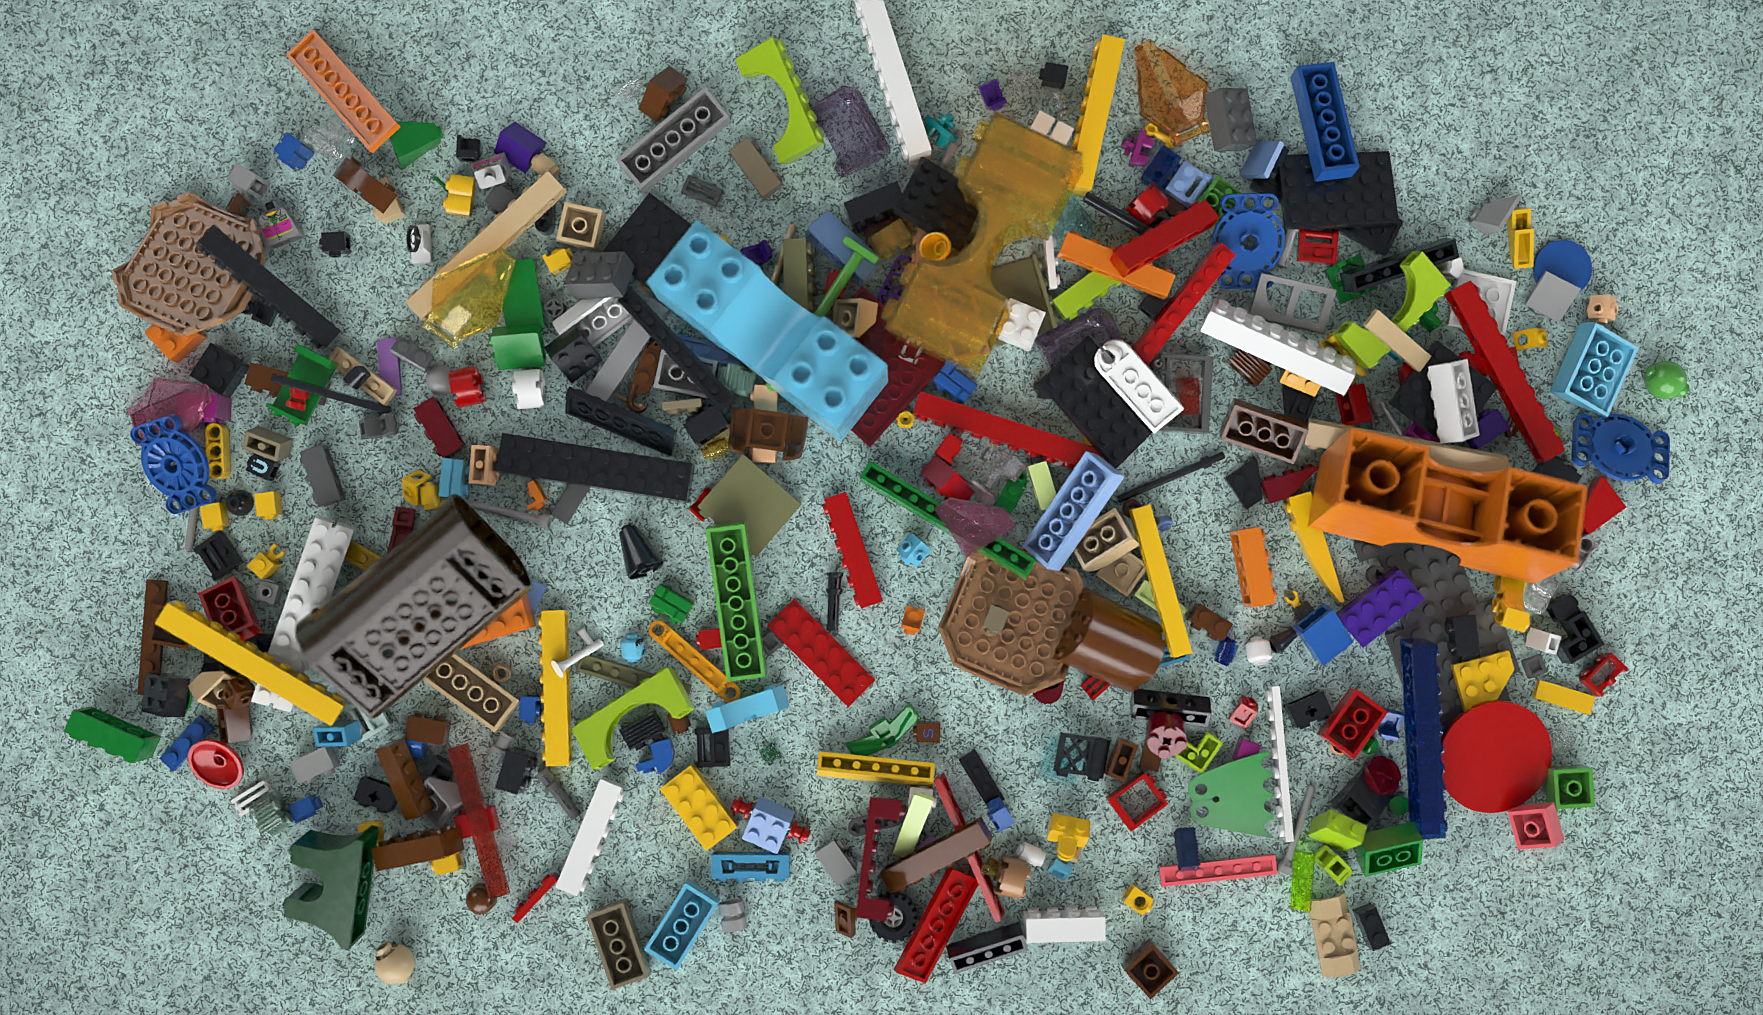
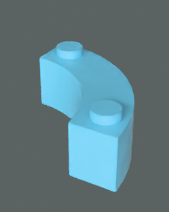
(759, 704)

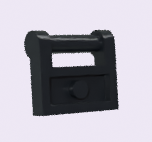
(222, 551)
(718, 748)

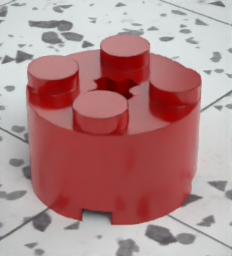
(1147, 204)
(467, 386)

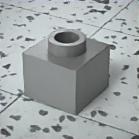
(275, 592)

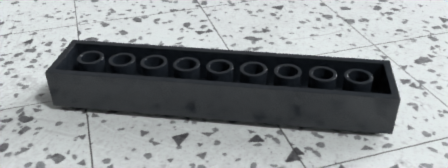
(595, 468)

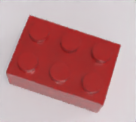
(230, 607)
(1352, 723)

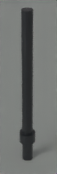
(1204, 462)

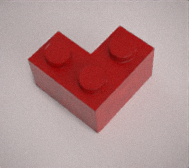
(946, 480)

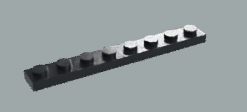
(676, 349)

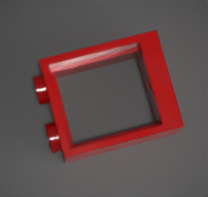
(1149, 812)

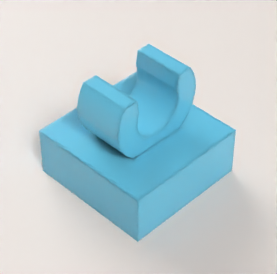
(1060, 869)

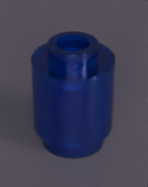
(1226, 651)

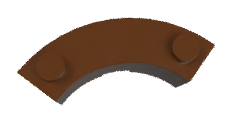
(359, 180)

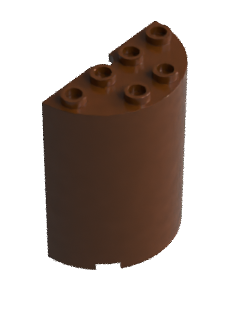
(1111, 642)

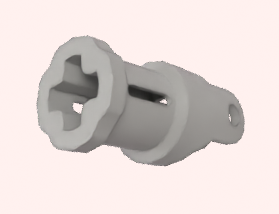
(501, 744)

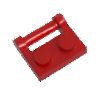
(1317, 252)

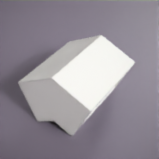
(1451, 269)

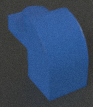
(663, 755)

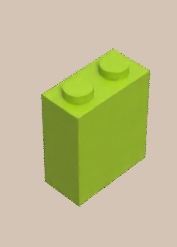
(1337, 830)

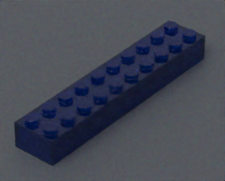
(1423, 737)

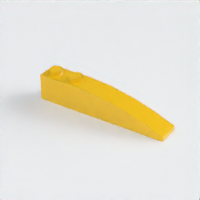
(1312, 543)

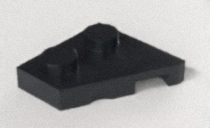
(1297, 403)
(1246, 483)

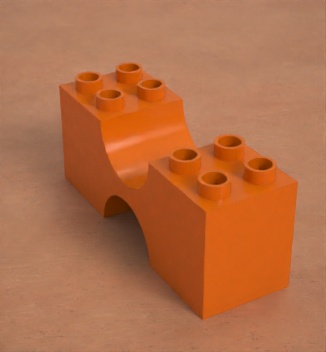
(1492, 520)

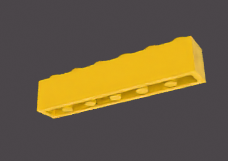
(875, 769)

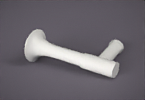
(560, 667)

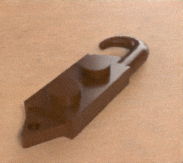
(644, 376)

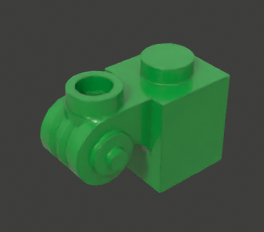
(1011, 493)

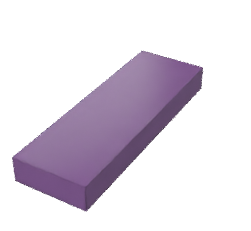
(389, 364)

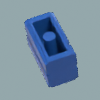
(293, 152)
(954, 383)

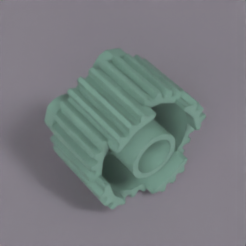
(736, 379)
(271, 813)

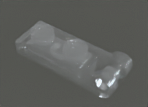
(959, 783)

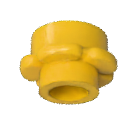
(905, 424)

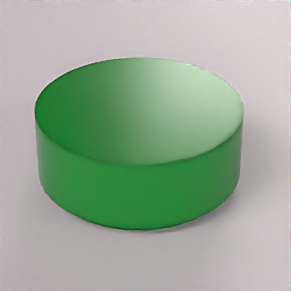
(1398, 805)

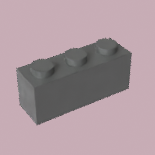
(322, 476)

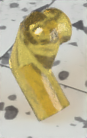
(990, 867)

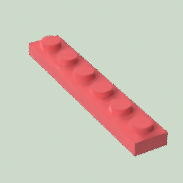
(1219, 870)

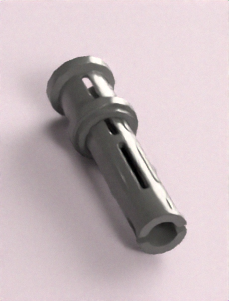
(573, 812)

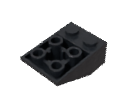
(1360, 801)

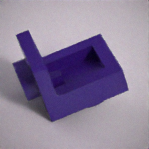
(992, 95)
(758, 253)

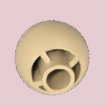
(394, 963)

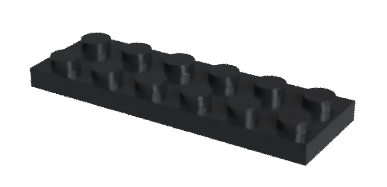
(620, 421)

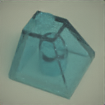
(1047, 765)

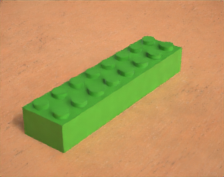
(736, 601)

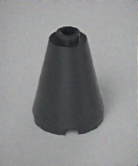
(638, 553)

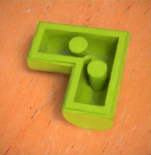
(1201, 755)

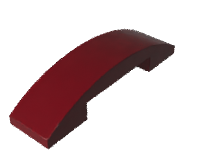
(402, 525)

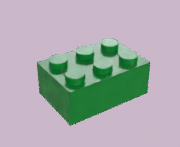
(1390, 849)

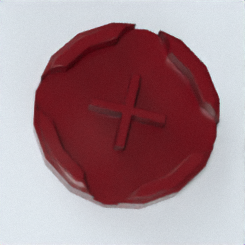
(1382, 775)

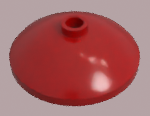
(215, 764)

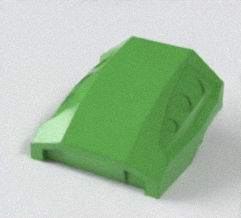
(1215, 192)

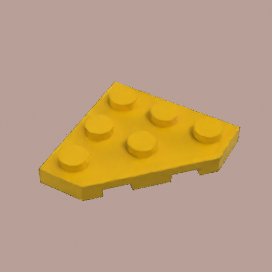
(1482, 678)

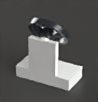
(419, 243)

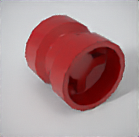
(298, 394)

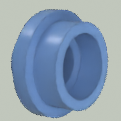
(1163, 523)

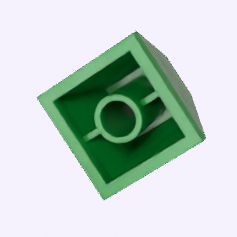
(414, 140)

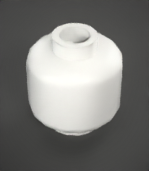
(1258, 651)

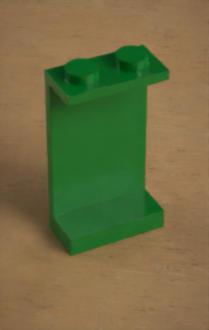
(523, 299)
(308, 368)

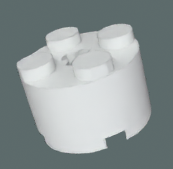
(529, 389)

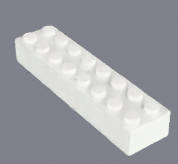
(1279, 346)

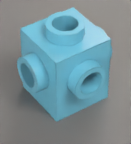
(913, 550)

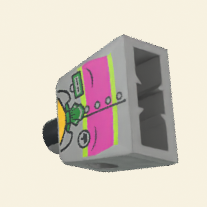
(490, 170)
(278, 227)

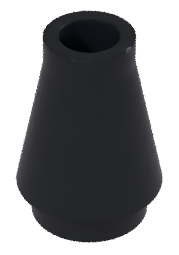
(1282, 640)

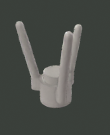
(1380, 408)
(983, 495)

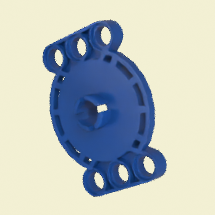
(1238, 227)
(1610, 439)
(184, 476)

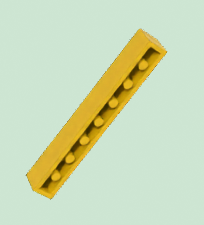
(555, 689)

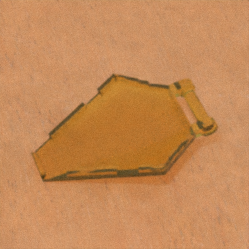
(470, 297)

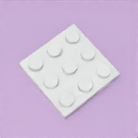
(1496, 293)

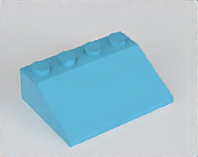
(1594, 369)

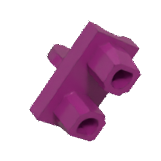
(1142, 141)

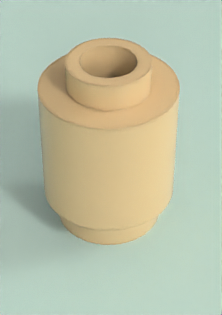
(542, 164)

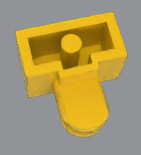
(1068, 833)

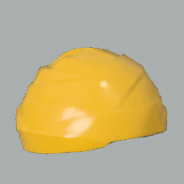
(935, 246)

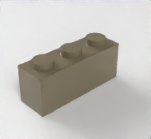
(756, 168)

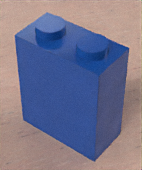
(1323, 634)

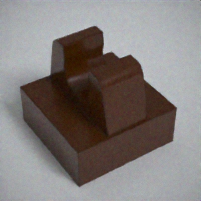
(235, 204)

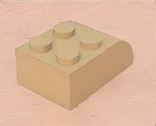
(1105, 541)

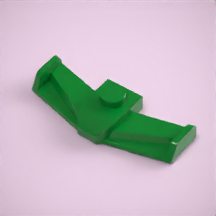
(885, 733)

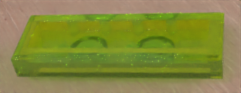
(1302, 881)

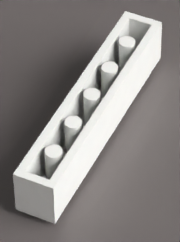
(590, 835)

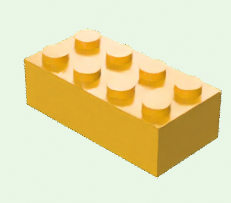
(699, 806)

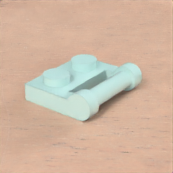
(374, 724)

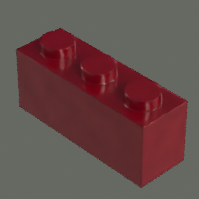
(439, 428)

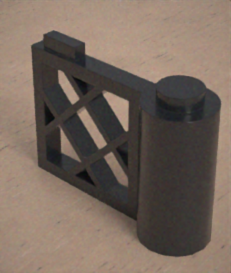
(1093, 756)

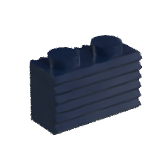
(1186, 849)

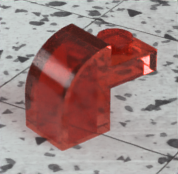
(1188, 393)

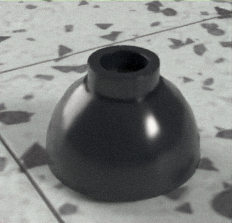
(239, 502)

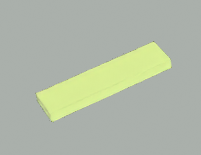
(913, 824)

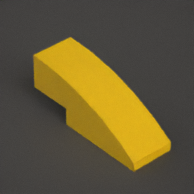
(1520, 238)

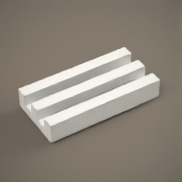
(239, 805)

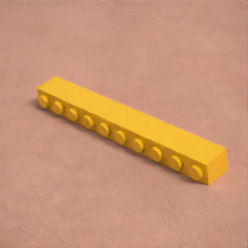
(251, 662)

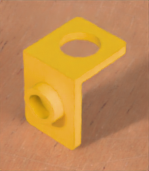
(1536, 338)
(410, 486)

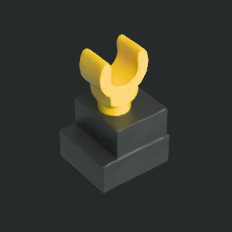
(1300, 609)

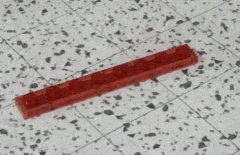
(478, 821)

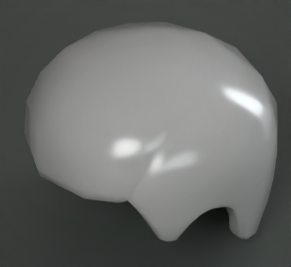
(438, 379)

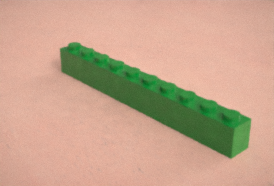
(923, 507)

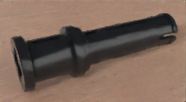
(834, 590)

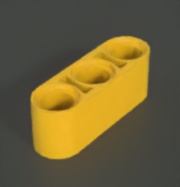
(212, 443)

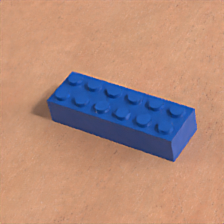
(1324, 121)

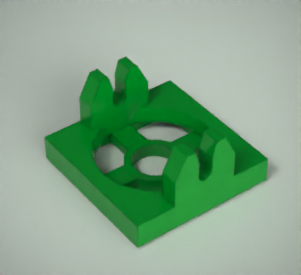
(1332, 273)

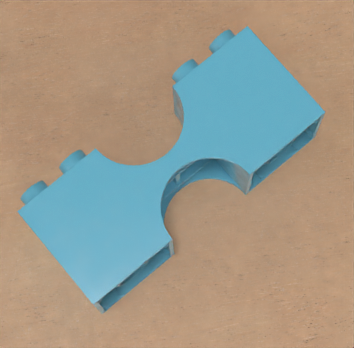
(752, 319)

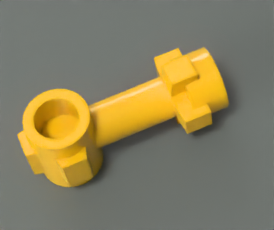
(1153, 131)

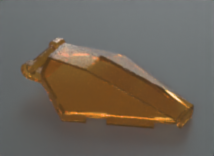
(1169, 93)

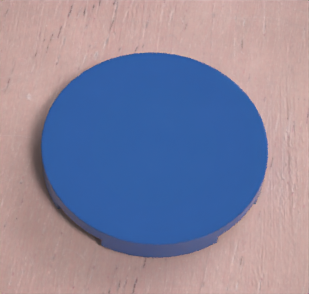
(1564, 260)

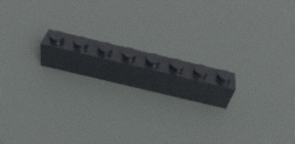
(268, 287)

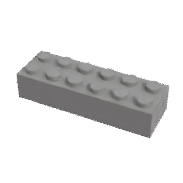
(674, 140)

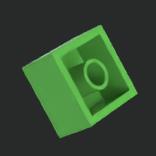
(1570, 786)

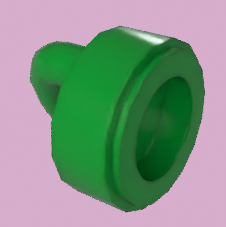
(1371, 746)

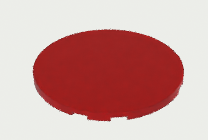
(1495, 756)

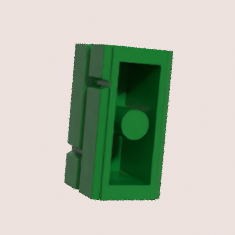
(670, 603)

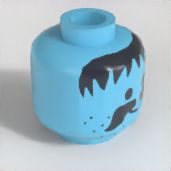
(633, 647)

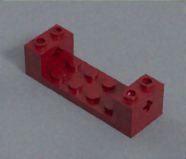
(867, 905)

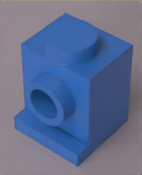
(530, 708)
(305, 808)
(999, 814)

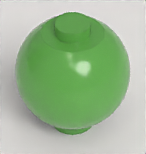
(1666, 380)

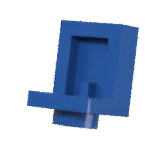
(1390, 725)

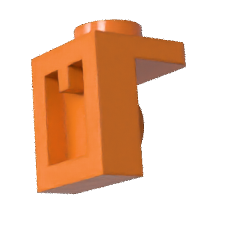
(536, 492)
(912, 620)

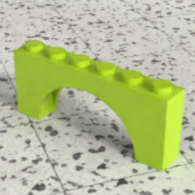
(802, 130)
(1424, 287)
(596, 732)

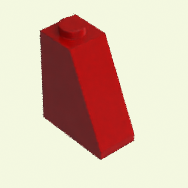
(1600, 505)

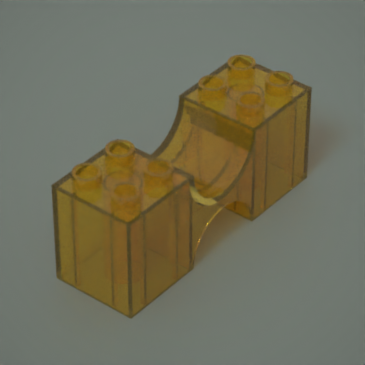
(1020, 190)

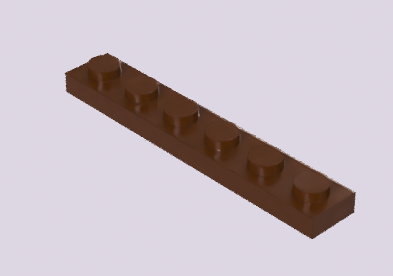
(151, 653)

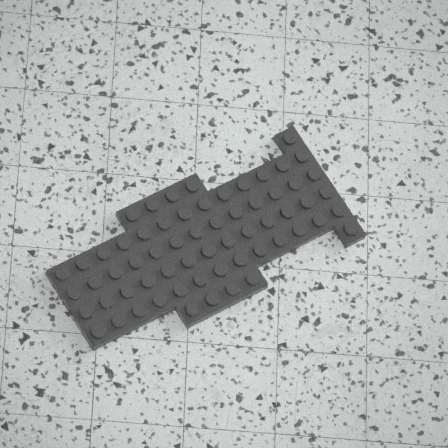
(1446, 594)

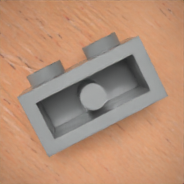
(247, 181)
(315, 763)
(836, 860)

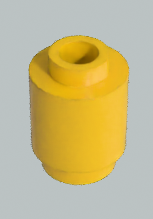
(429, 496)

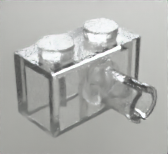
(1002, 465)

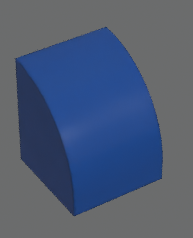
(416, 748)

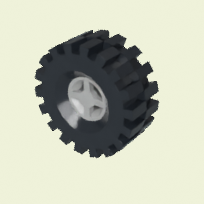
(897, 926)

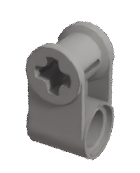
(1585, 553)

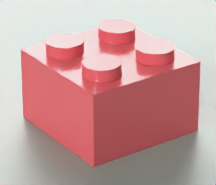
(1536, 825)

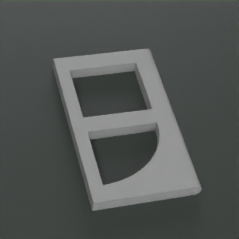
(1261, 306)

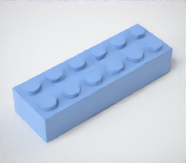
(1072, 511)

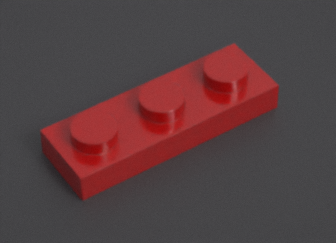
(534, 896)

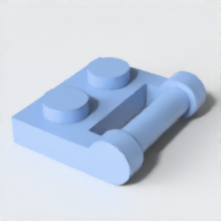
(1183, 180)

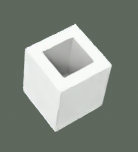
(1543, 641)

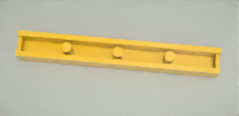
(1160, 581)

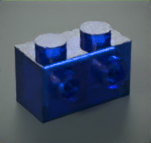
(1161, 167)

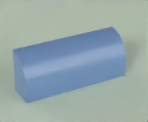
(827, 237)

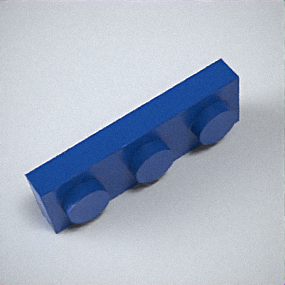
(178, 751)

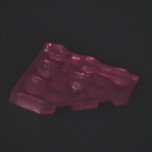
(973, 523)

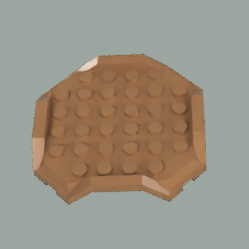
(173, 281)
(1037, 616)

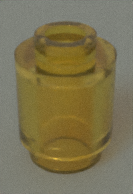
(715, 449)

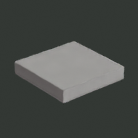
(1552, 296)

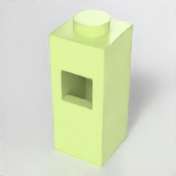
(1042, 484)

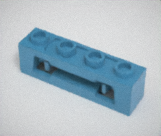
(742, 874)

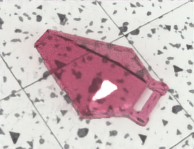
(171, 397)

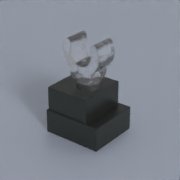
(1041, 396)

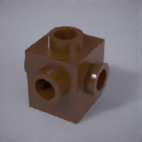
(238, 692)

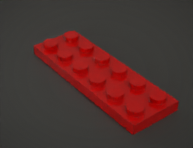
(821, 652)
(936, 925)

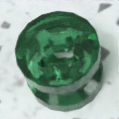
(770, 753)

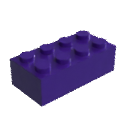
(1379, 606)

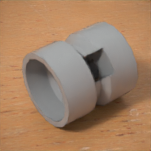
(732, 913)

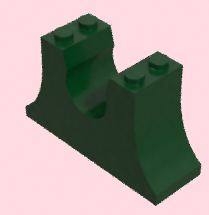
(346, 873)

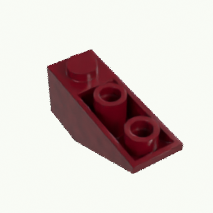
(1282, 487)

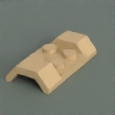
(1334, 936)

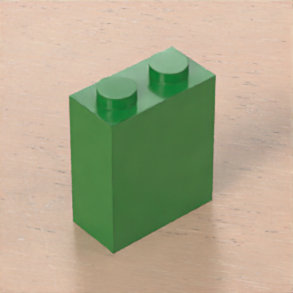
(518, 346)

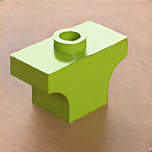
(1332, 864)

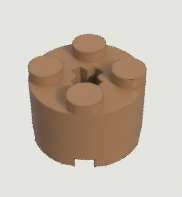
(1011, 877)

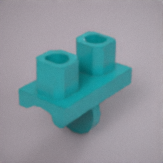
(934, 125)

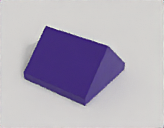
(519, 146)

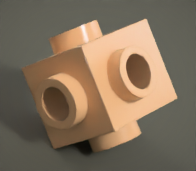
(1602, 308)

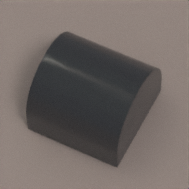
(357, 377)

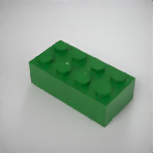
(111, 734)

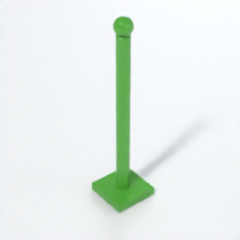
(859, 253)

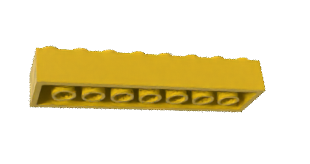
(1096, 107)

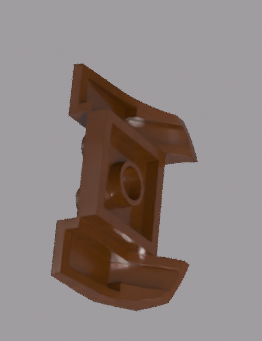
(768, 432)

